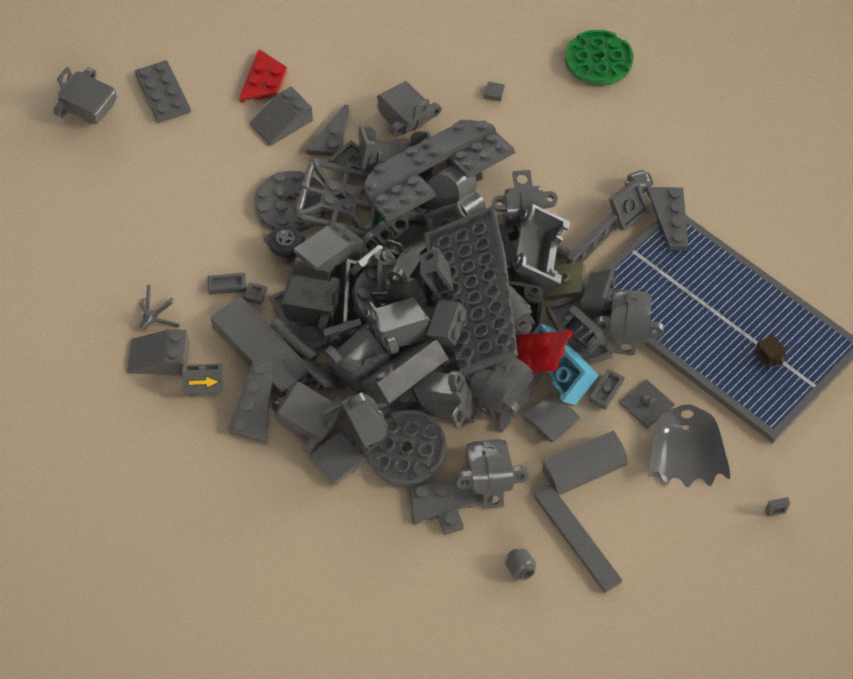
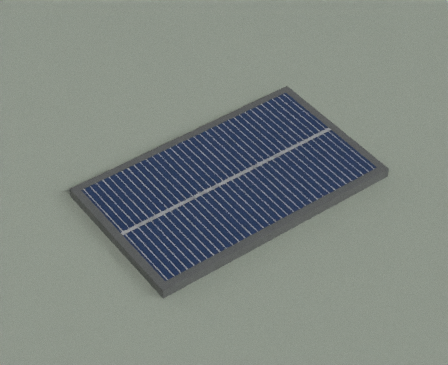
(715, 314)

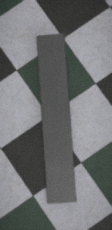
(578, 539)

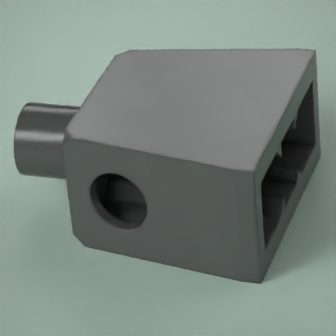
(436, 271)

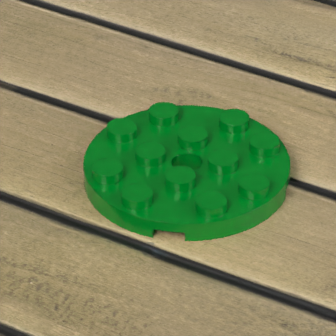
(615, 60)

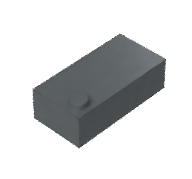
(404, 371)

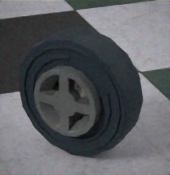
(278, 241)

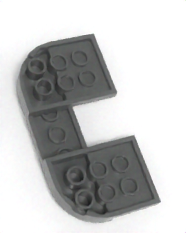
(468, 145)

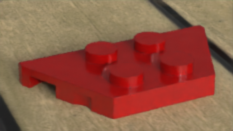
(264, 78)
(542, 350)

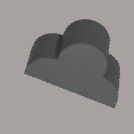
(453, 187)

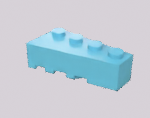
(573, 373)

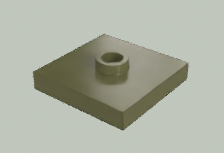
(571, 281)

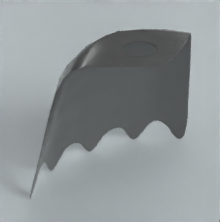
(688, 452)

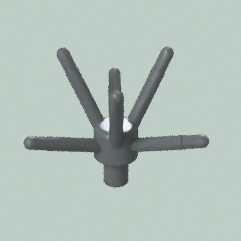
(150, 316)

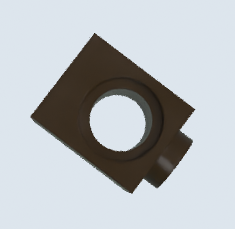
(770, 351)

